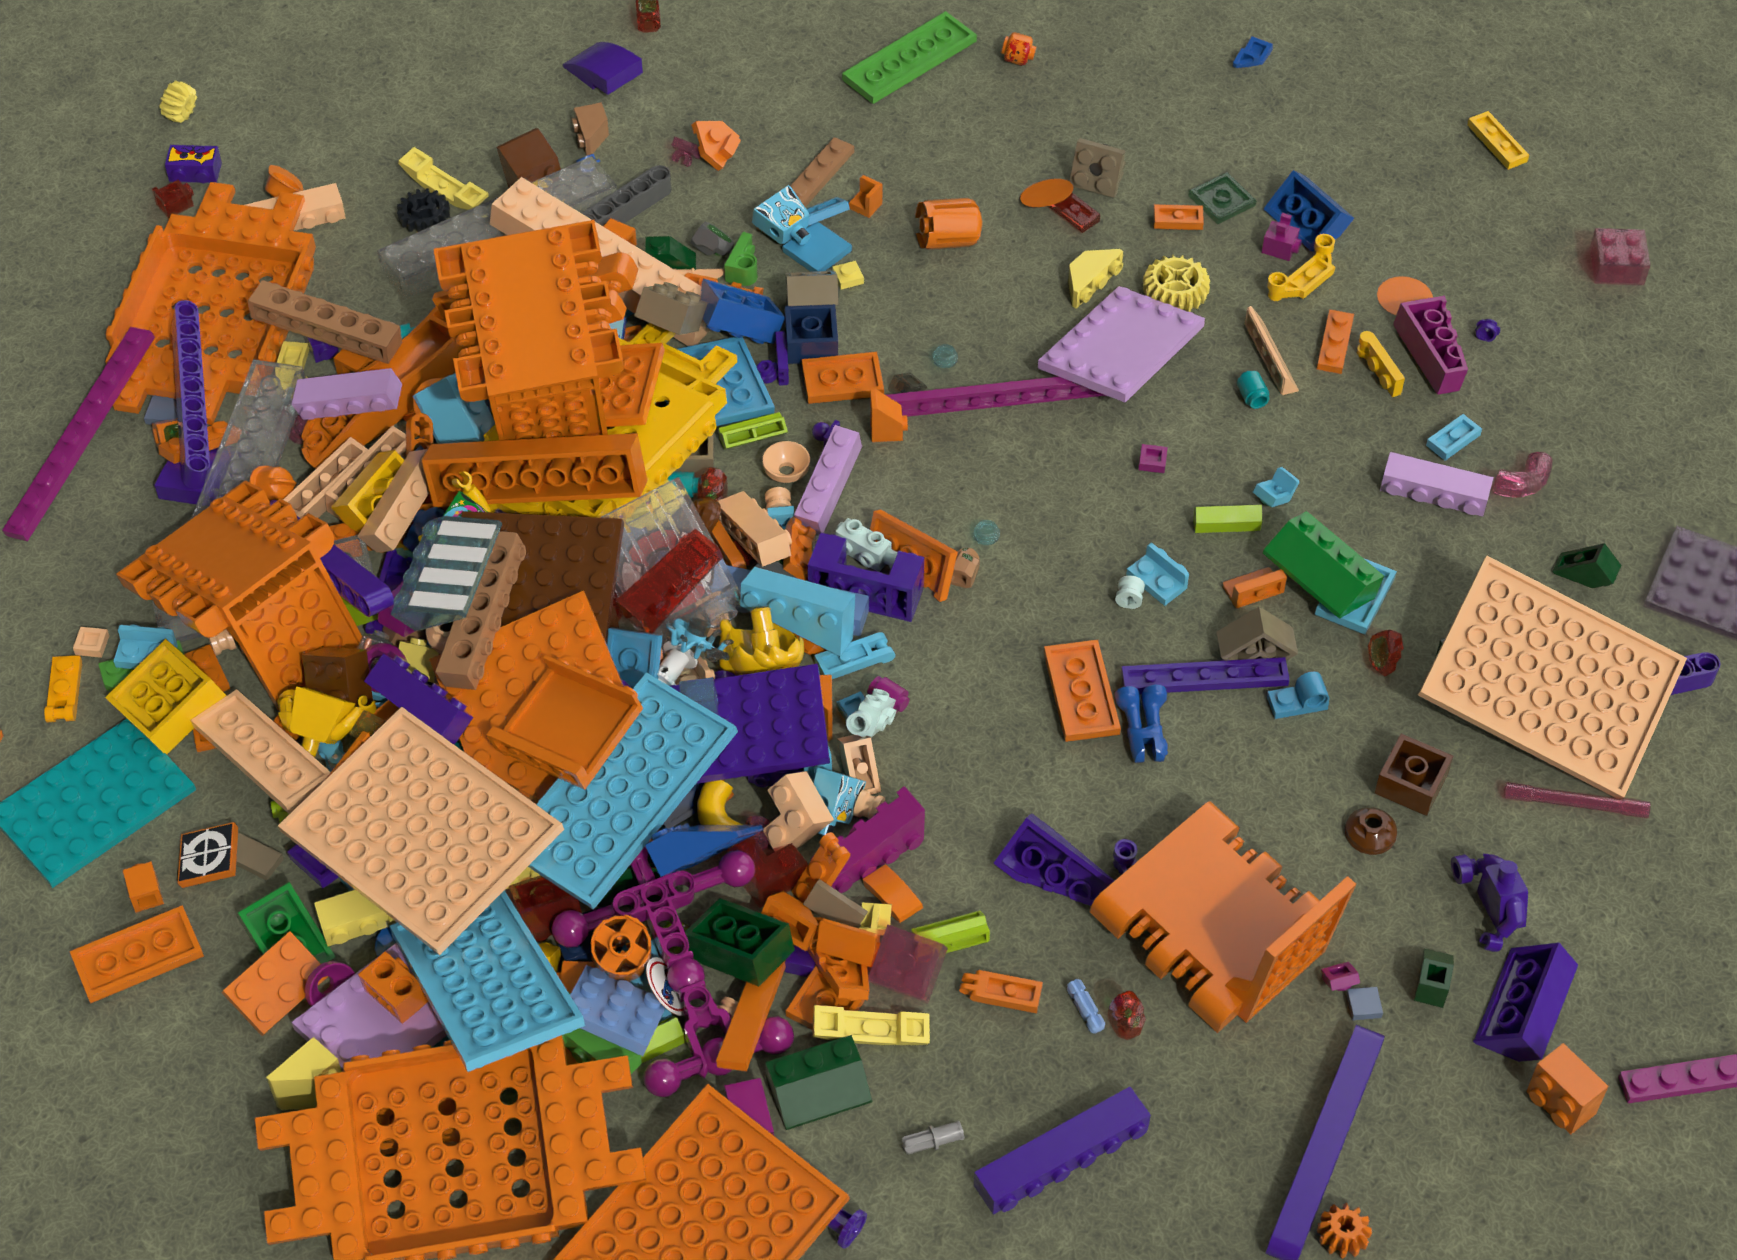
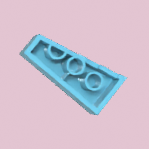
(802, 607)

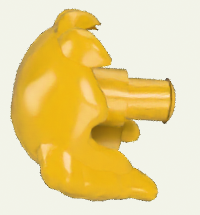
(760, 649)

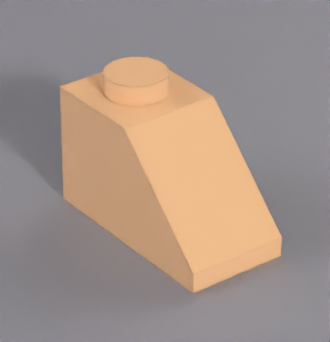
(859, 760)

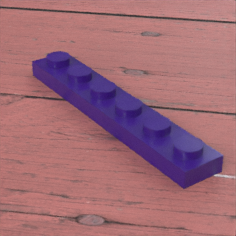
(1208, 675)

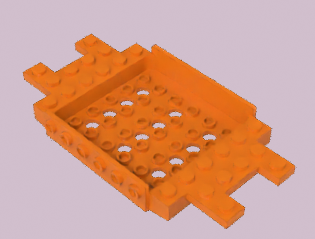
(217, 238)
(342, 1168)

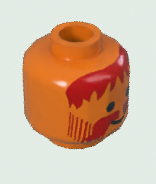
(1018, 48)

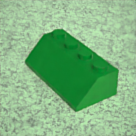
(1324, 565)

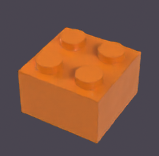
(1566, 1089)

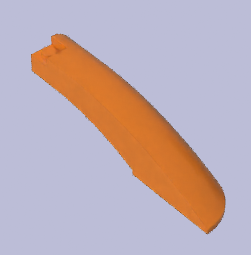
(421, 356)

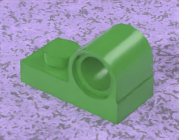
(742, 263)

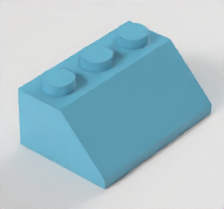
(451, 416)

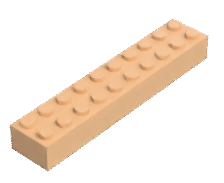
(531, 208)

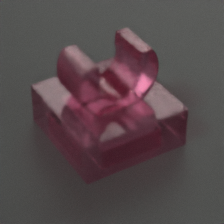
(686, 149)

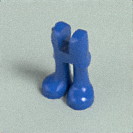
(1152, 699)

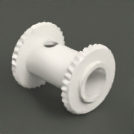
(675, 663)

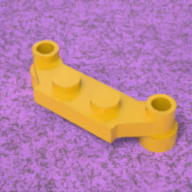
(1308, 276)

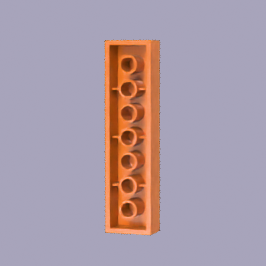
(539, 469)

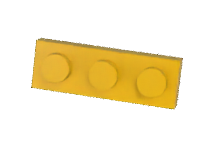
(1498, 140)

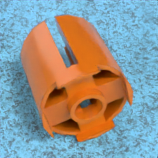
(948, 223)
(615, 933)

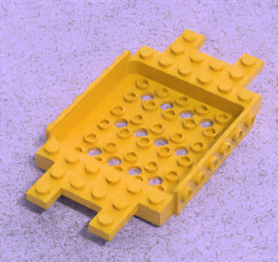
(669, 432)

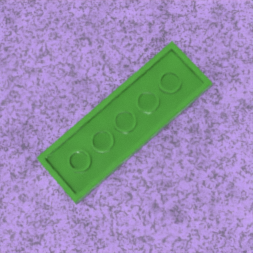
(909, 57)

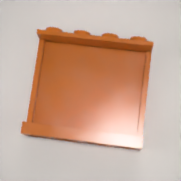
(568, 723)

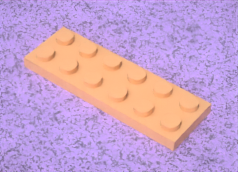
(261, 750)

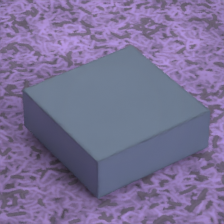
(1364, 1003)

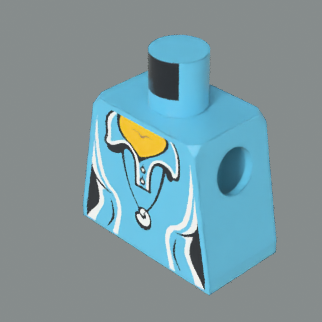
(783, 217)
(838, 794)

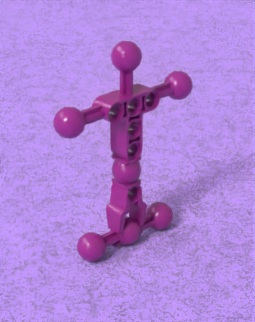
(684, 973)

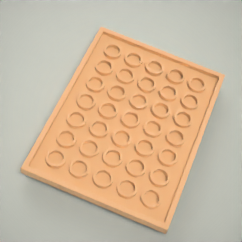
(1553, 677)
(421, 829)

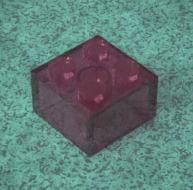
(1619, 256)
(907, 964)

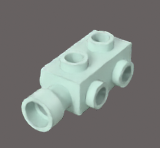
(862, 547)
(875, 714)

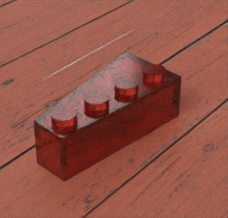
(669, 582)

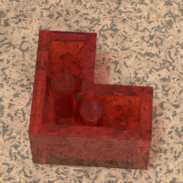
(773, 872)

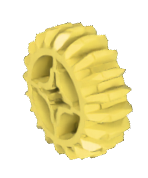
(1176, 278)

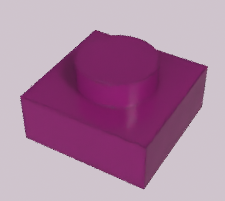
(1153, 458)
(1340, 976)

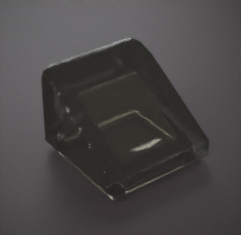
(906, 383)

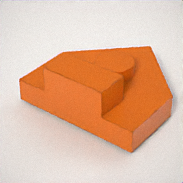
(716, 142)

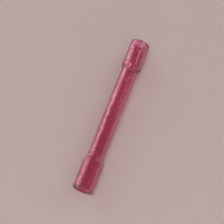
(1624, 806)

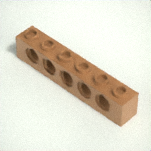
(325, 321)
(473, 637)

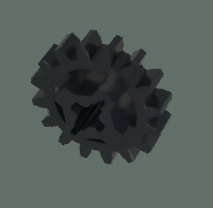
(423, 210)

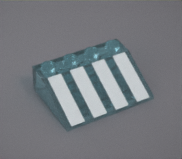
(445, 571)

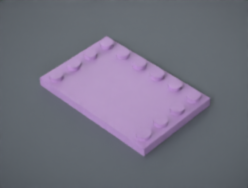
(1121, 343)
(356, 1024)

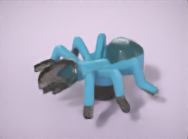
(695, 634)

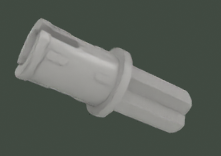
(933, 1137)

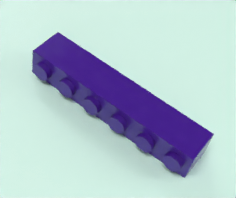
(1061, 1151)

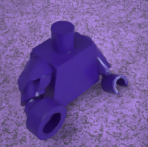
(1500, 892)

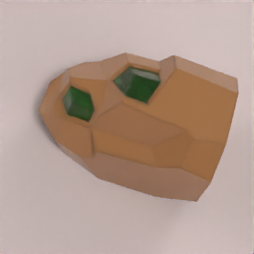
(965, 568)

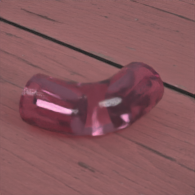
(1526, 482)

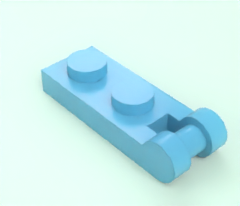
(856, 656)

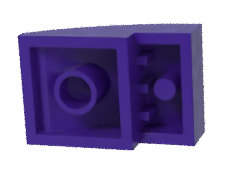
(605, 66)
(171, 487)

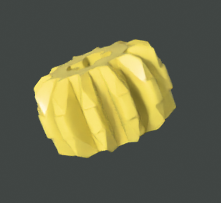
(178, 101)

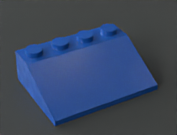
(687, 846)

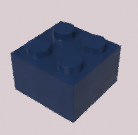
(810, 332)

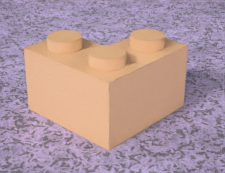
(800, 809)

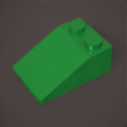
(277, 915)

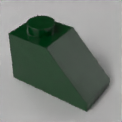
(670, 252)
(1588, 566)

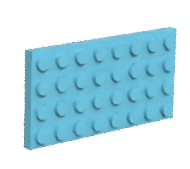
(631, 793)
(492, 987)

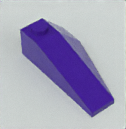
(1050, 862)

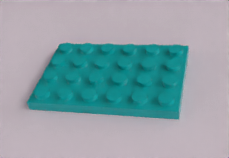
(92, 802)

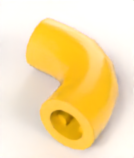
(712, 804)

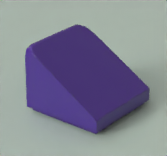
(799, 963)

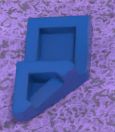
(1254, 53)

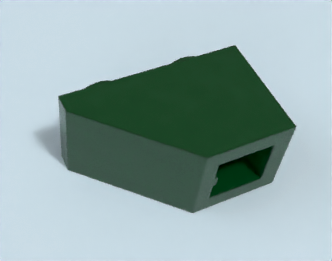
(1434, 978)

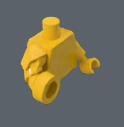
(319, 716)

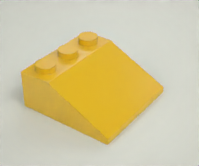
(165, 696)

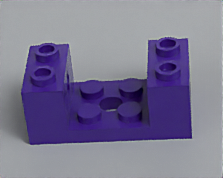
(889, 595)

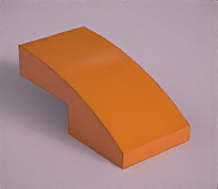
(893, 890)

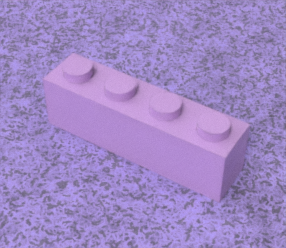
(347, 394)
(829, 478)
(1436, 484)

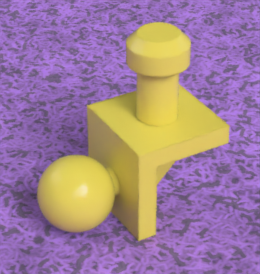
(877, 918)

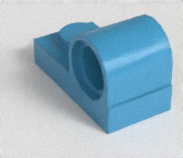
(1306, 697)

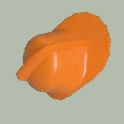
(281, 181)
(274, 481)

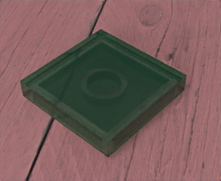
(1222, 198)

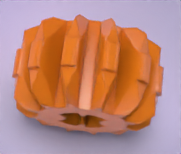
(1352, 1240)

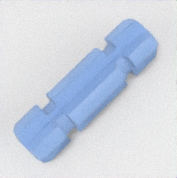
(1085, 1006)

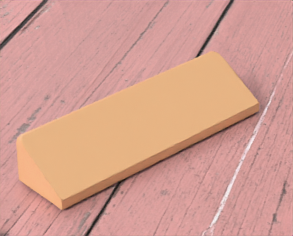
(1269, 353)

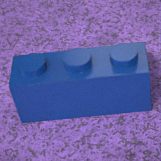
(1310, 209)
(740, 312)

